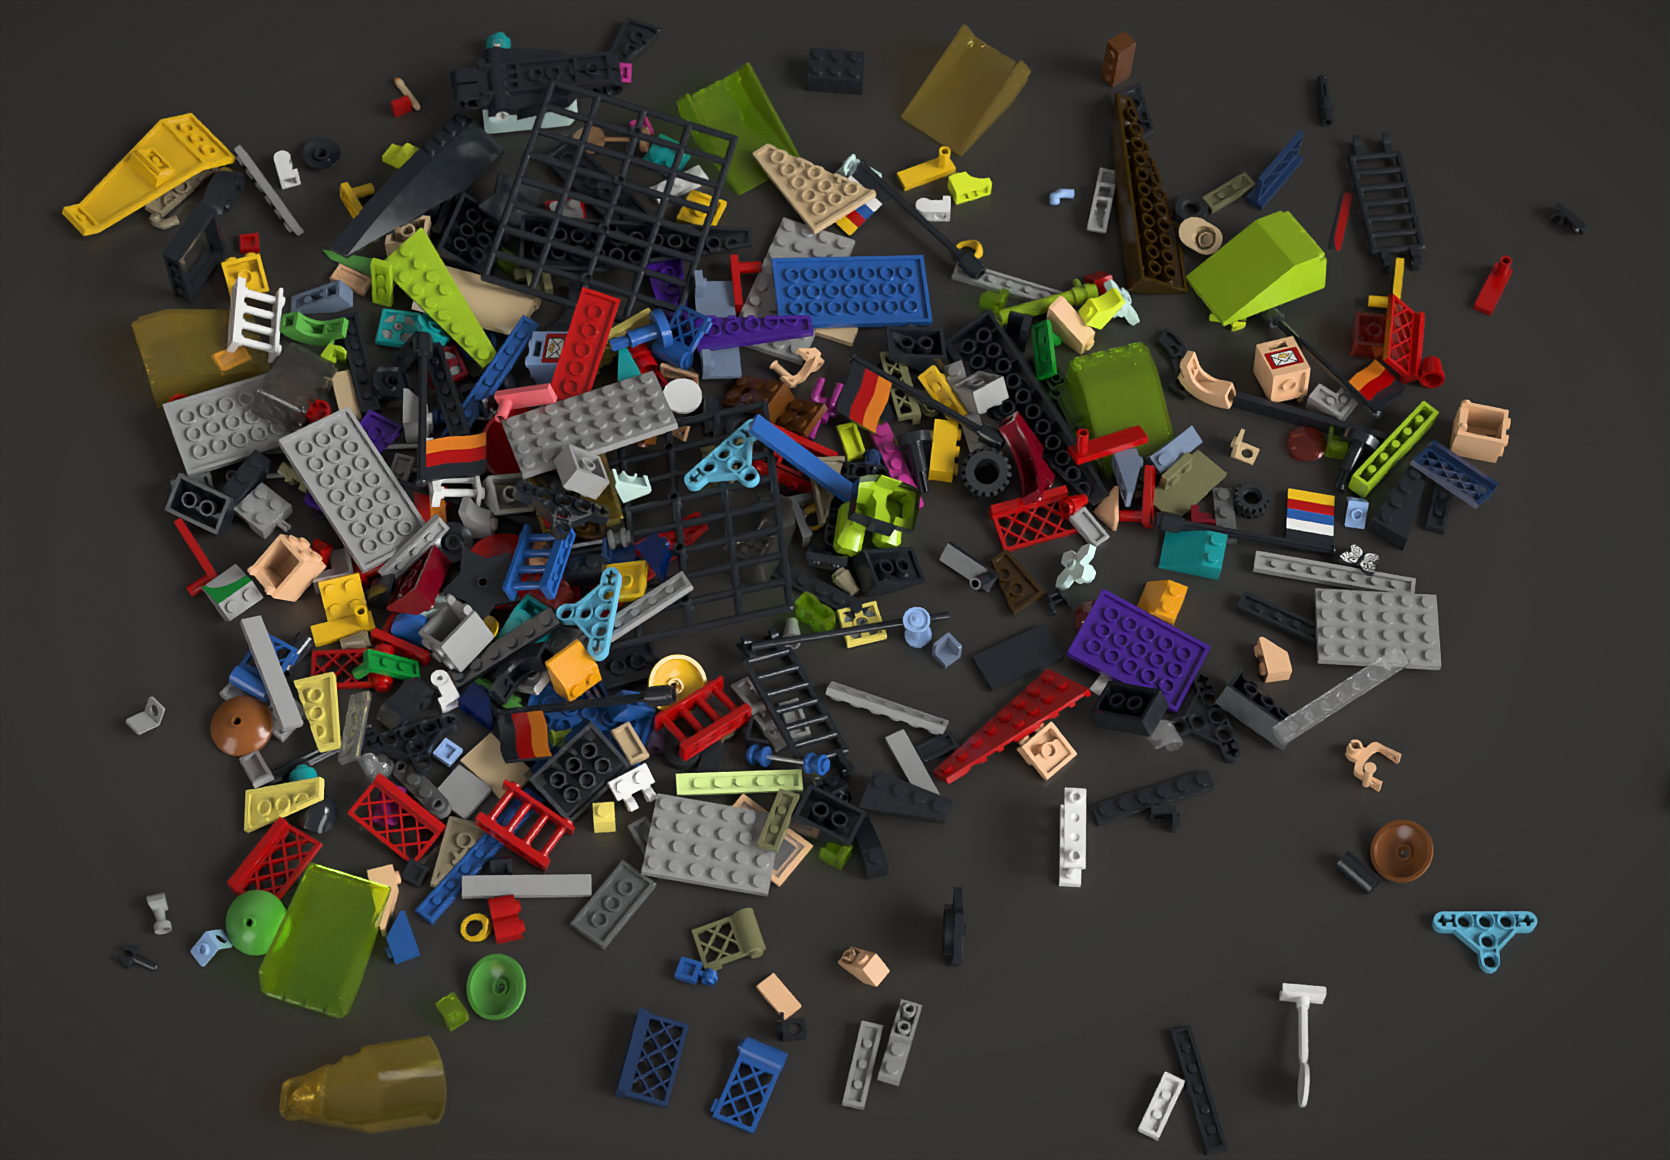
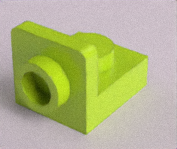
(335, 352)

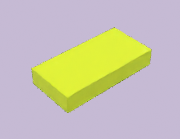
(850, 441)

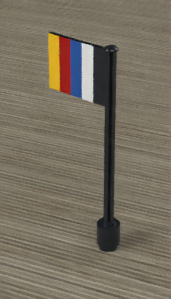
(871, 180)
(1307, 524)

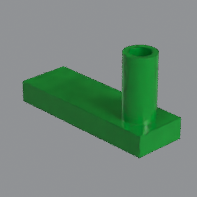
(1043, 347)
(386, 665)

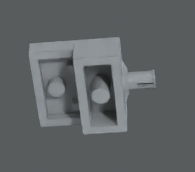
(264, 511)

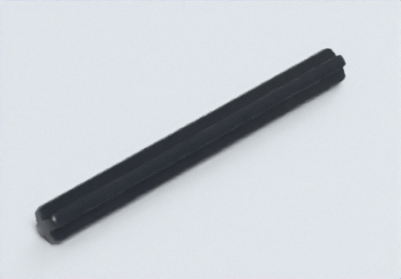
(307, 759)

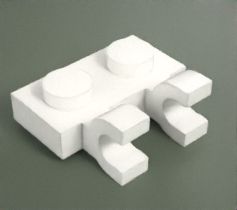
(631, 782)

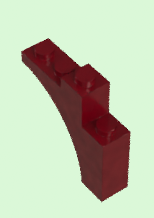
(1027, 452)

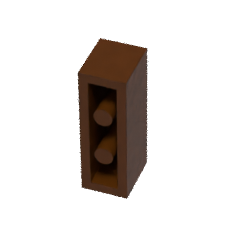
(1118, 59)

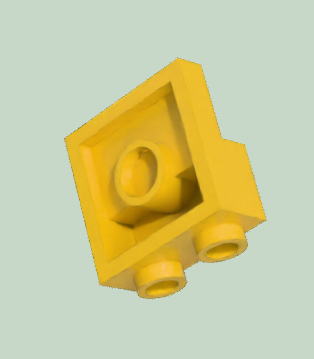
(248, 267)

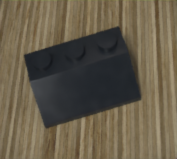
(201, 505)

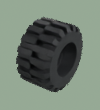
(990, 456)

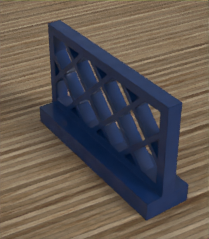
(1277, 173)
(1453, 466)
(635, 1049)

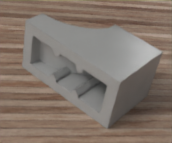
(477, 519)

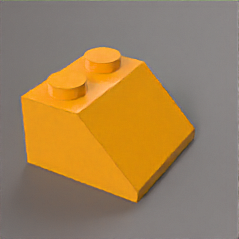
(1163, 599)
(572, 671)

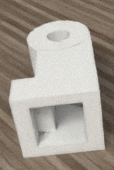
(287, 176)
(934, 209)
(444, 686)

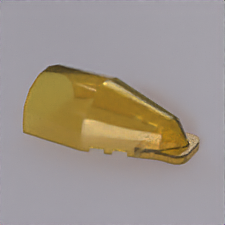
(373, 1090)

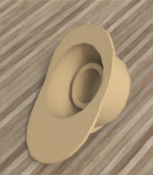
(1200, 235)

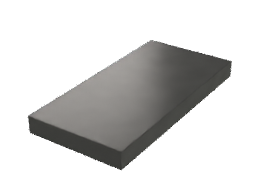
(613, 904)

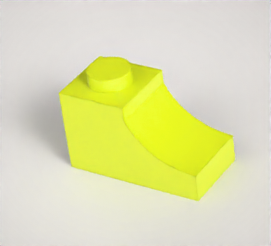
(398, 155)
(967, 188)
(1100, 310)

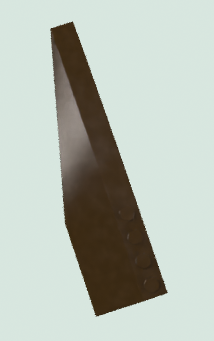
(1146, 224)

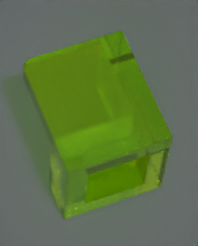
(994, 301)
(1334, 447)
(835, 855)
(452, 1011)

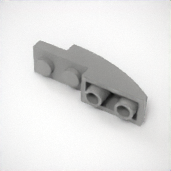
(899, 1042)

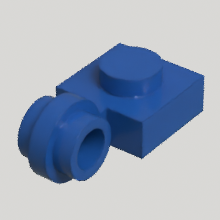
(690, 970)

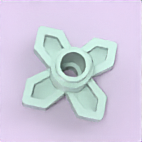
(1126, 310)
(1077, 567)

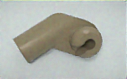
(162, 223)

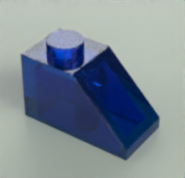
(656, 554)
(477, 705)

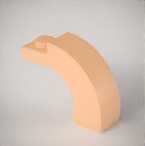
(1203, 386)

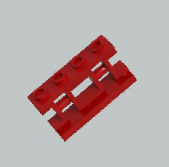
(786, 475)

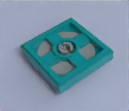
(396, 327)

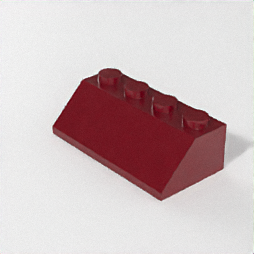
(420, 583)

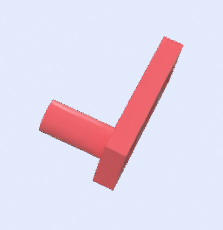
(522, 398)

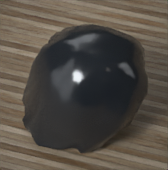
(319, 816)

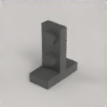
(799, 503)

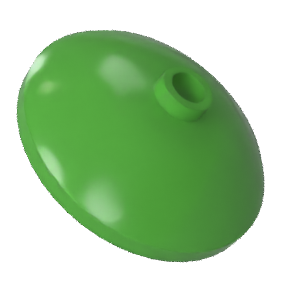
(266, 914)
(486, 985)

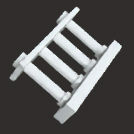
(236, 323)
(437, 492)
(1072, 837)

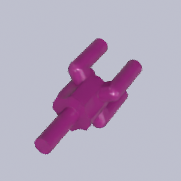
(831, 404)

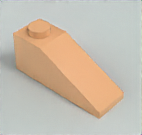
(386, 876)

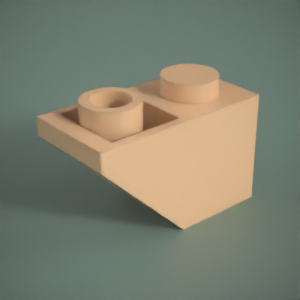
(1273, 661)
(864, 965)

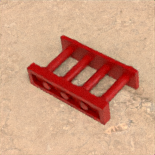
(705, 735)
(522, 846)

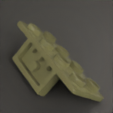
(1187, 483)

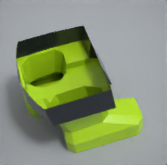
(886, 510)

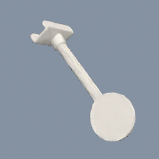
(683, 395)
(1302, 996)

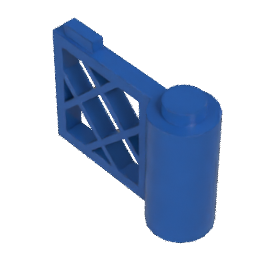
(679, 353)
(248, 677)

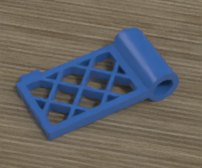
(757, 1056)

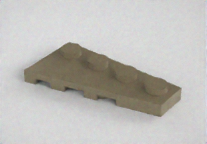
(170, 199)

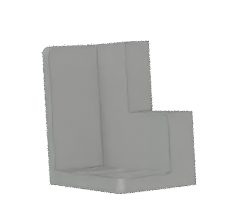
(1330, 404)
(341, 565)

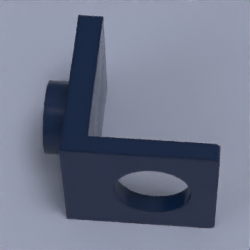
(619, 554)

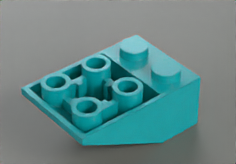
(524, 611)

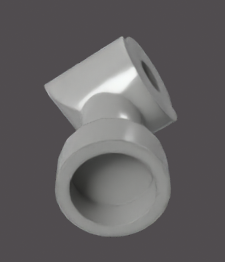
(158, 906)

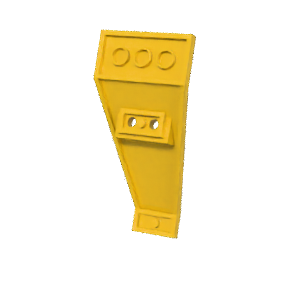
(157, 163)

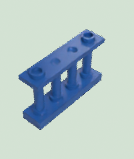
(551, 571)

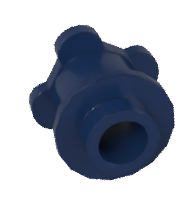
(872, 456)

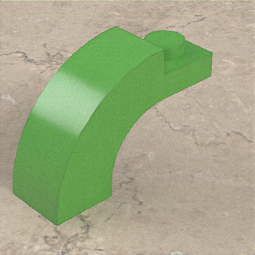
(313, 331)

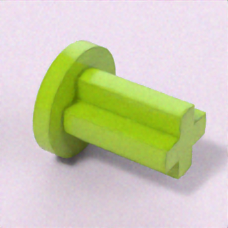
(555, 737)

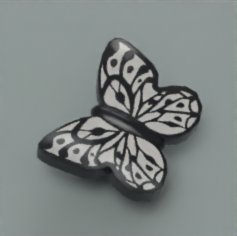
(1358, 559)

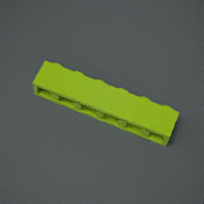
(1393, 449)

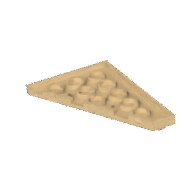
(811, 190)

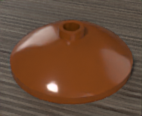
(247, 736)
(1390, 845)

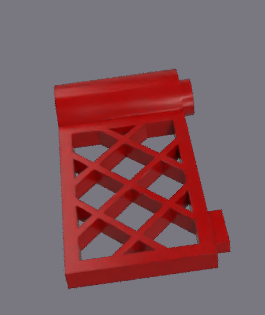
(377, 681)

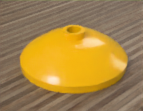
(682, 672)

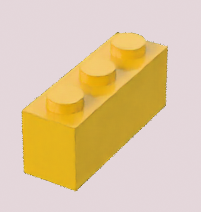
(944, 450)

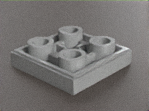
(464, 792)

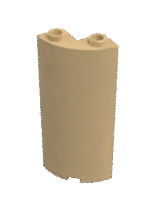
(492, 305)

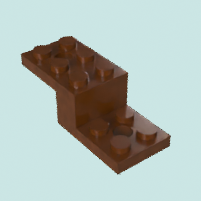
(784, 410)

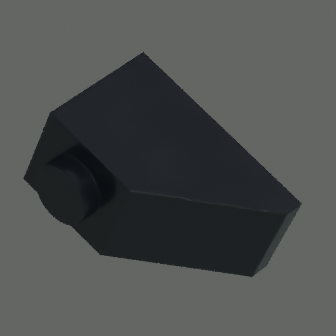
(381, 591)

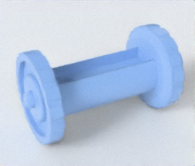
(917, 627)

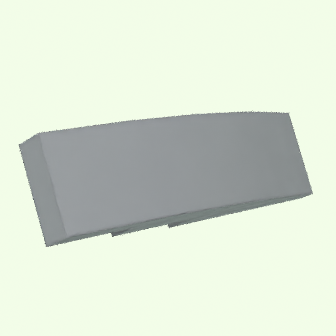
(1102, 201)
(747, 694)

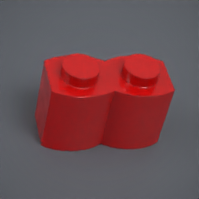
(505, 918)

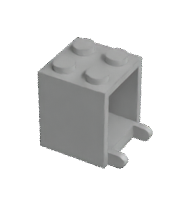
(455, 634)

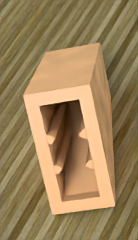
(1070, 326)

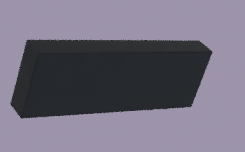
(1438, 509)

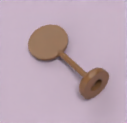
(598, 138)

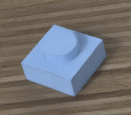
(447, 752)

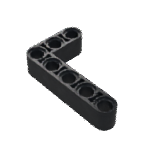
(850, 471)

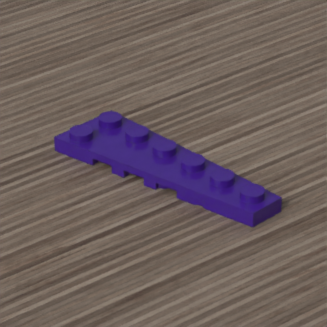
(669, 292)
(752, 330)
(381, 433)

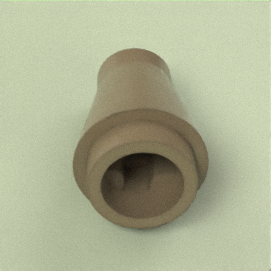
(845, 581)
(357, 640)

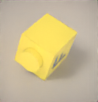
(604, 817)

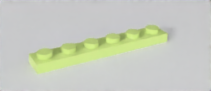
(738, 782)

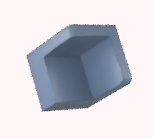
(946, 650)

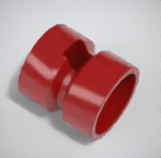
(643, 358)

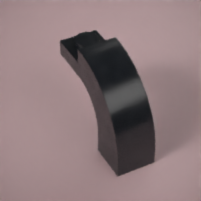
(517, 668)

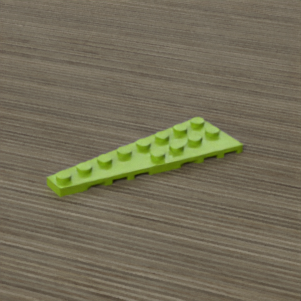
(429, 284)

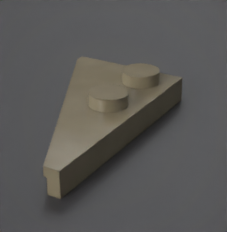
(822, 496)
(457, 841)

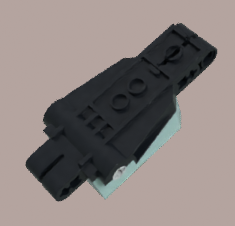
(514, 80)

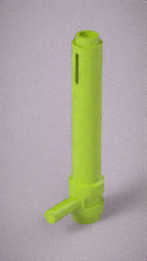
(1075, 296)

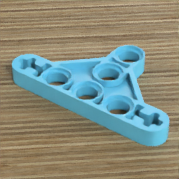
(723, 466)
(596, 604)
(1475, 932)

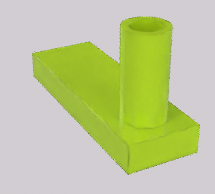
(382, 282)

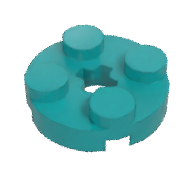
(427, 324)

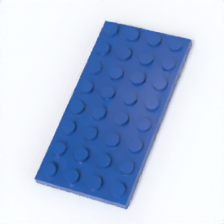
(853, 290)

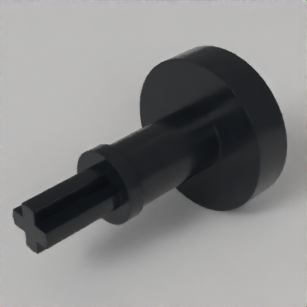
(914, 444)
(1358, 444)

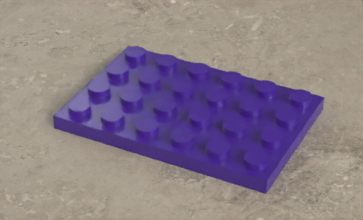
(1138, 648)

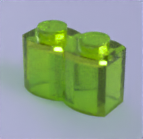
(812, 612)

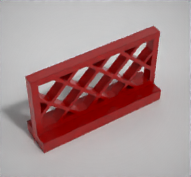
(1411, 339)
(1016, 506)
(409, 805)
(263, 851)

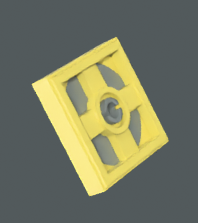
(871, 616)

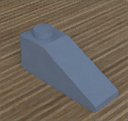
(323, 299)
(1173, 450)
(1126, 469)

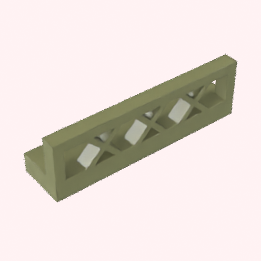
(911, 403)

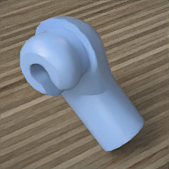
(1061, 193)

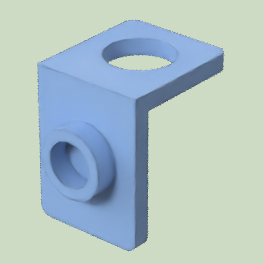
(1356, 512)
(209, 945)

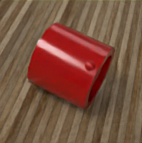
(317, 411)

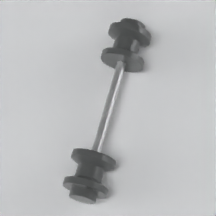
(622, 537)

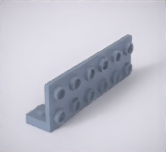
(718, 300)

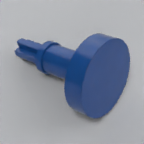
(658, 329)
(407, 627)

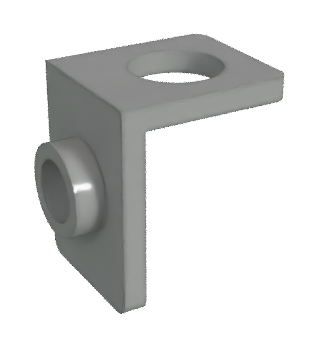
(147, 719)

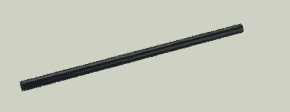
(839, 632)

